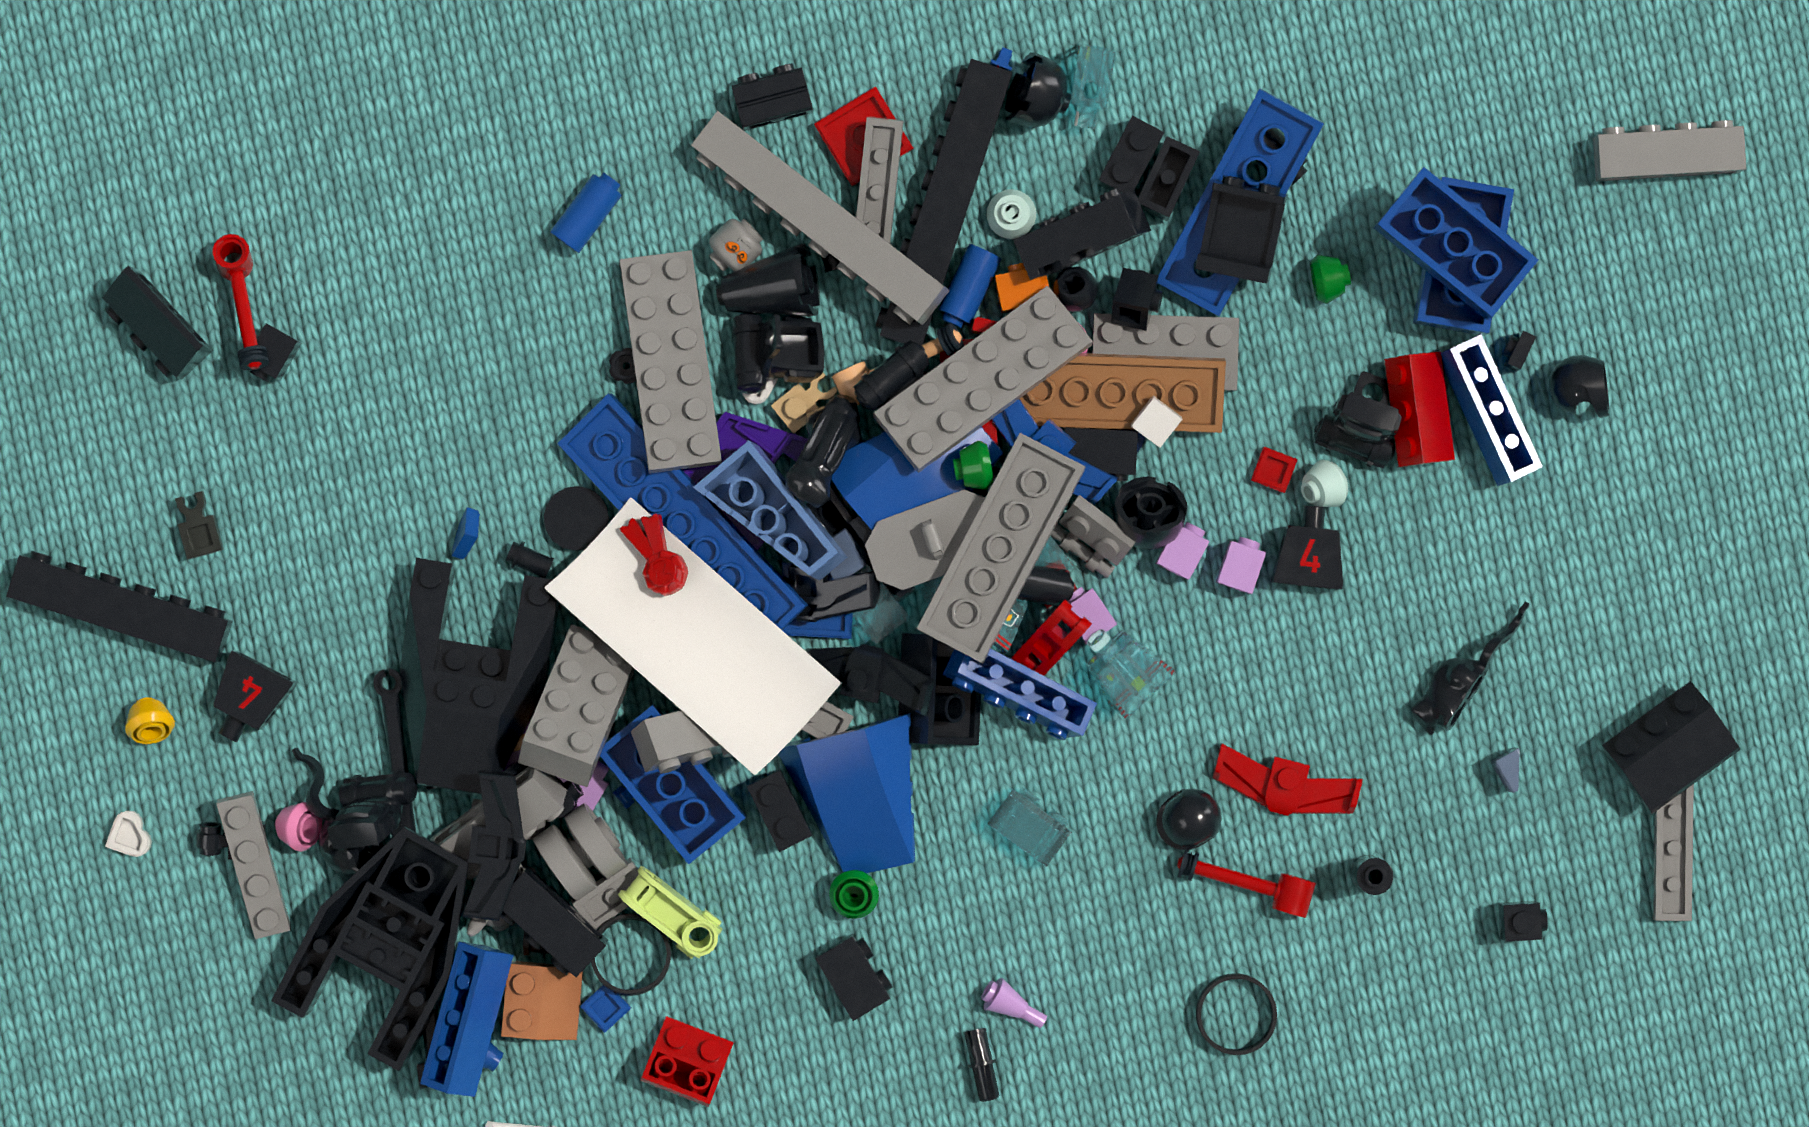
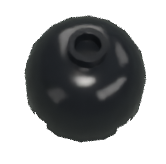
(1037, 93)
(1150, 512)

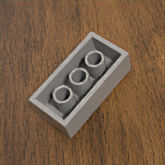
(576, 708)

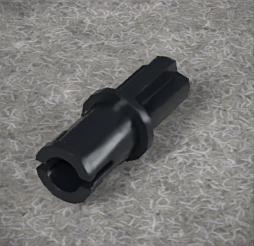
(982, 1064)

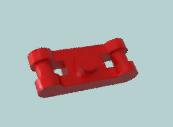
(1050, 640)

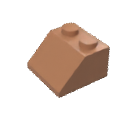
(541, 1002)

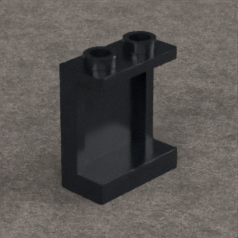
(1242, 229)

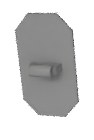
(921, 540)

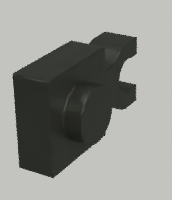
(200, 532)

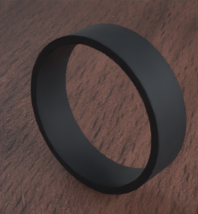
(645, 989)
(1263, 1040)

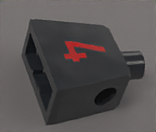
(1309, 553)
(249, 694)

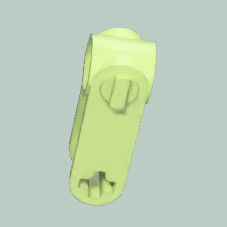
(671, 913)

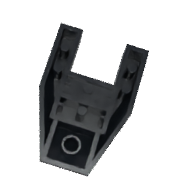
(469, 699)
(395, 923)

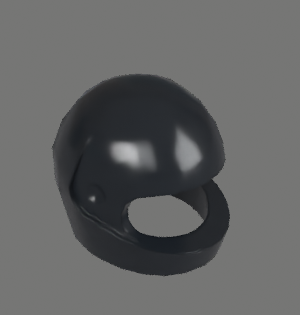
(1578, 381)
(1188, 819)

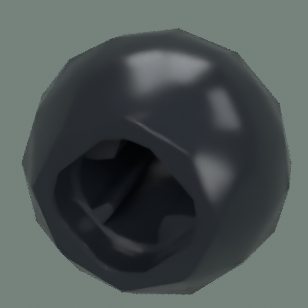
(1076, 288)

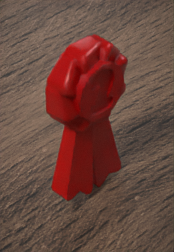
(664, 570)

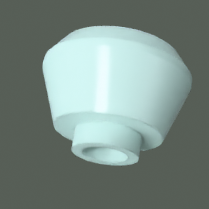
(1001, 220)
(1325, 485)

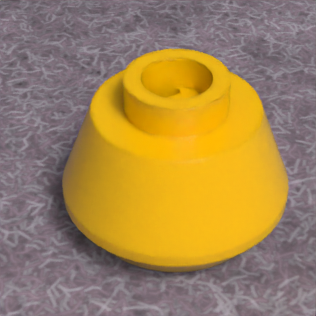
(149, 721)

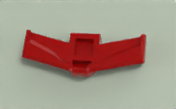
(1286, 786)

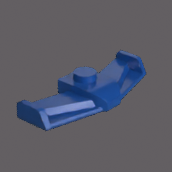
(1018, 420)

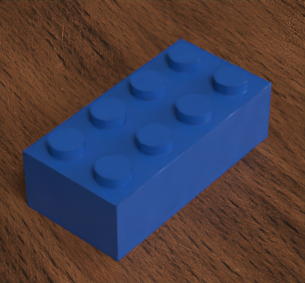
(1456, 243)
(1435, 303)
(683, 803)

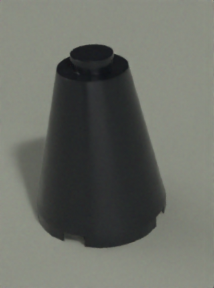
(773, 285)

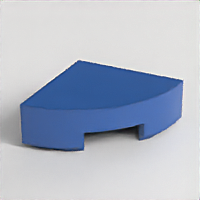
(466, 533)

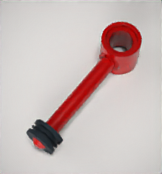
(252, 355)
(1290, 893)

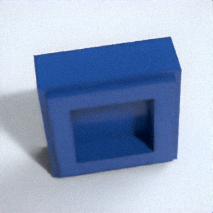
(605, 1007)

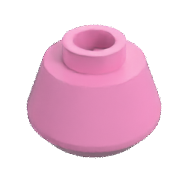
(298, 827)

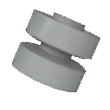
(571, 858)

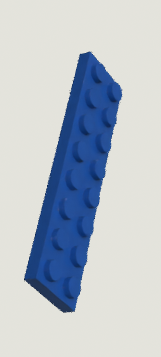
(613, 455)

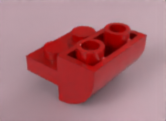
(687, 1061)

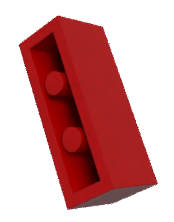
(1420, 394)

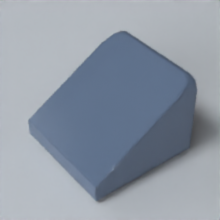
(856, 555)
(1508, 769)

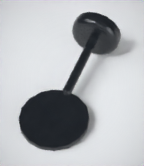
(575, 517)

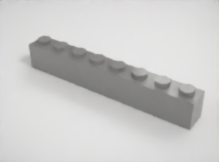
(820, 218)

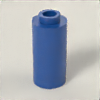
(587, 211)
(969, 286)

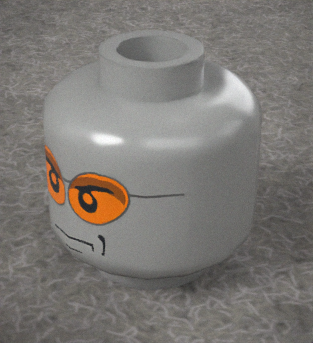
(735, 245)

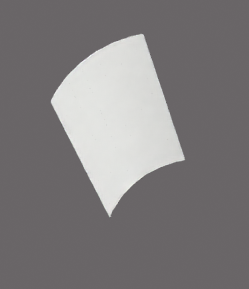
(698, 645)

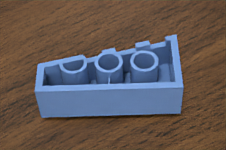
(757, 497)

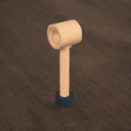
(948, 340)

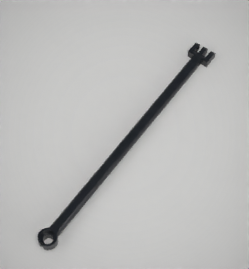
(398, 761)

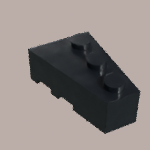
(1082, 234)

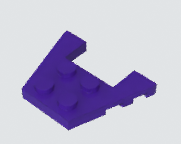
(734, 433)

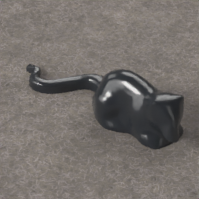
(1458, 681)
(342, 861)

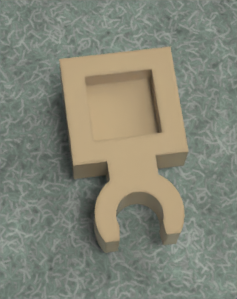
(797, 403)

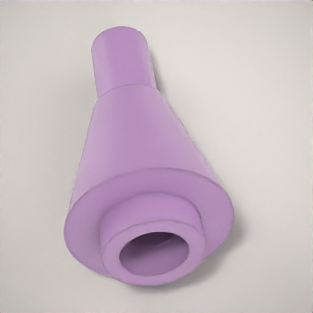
(1003, 999)

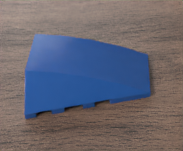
(883, 482)
(859, 792)

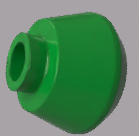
(1329, 278)
(974, 466)
(854, 894)

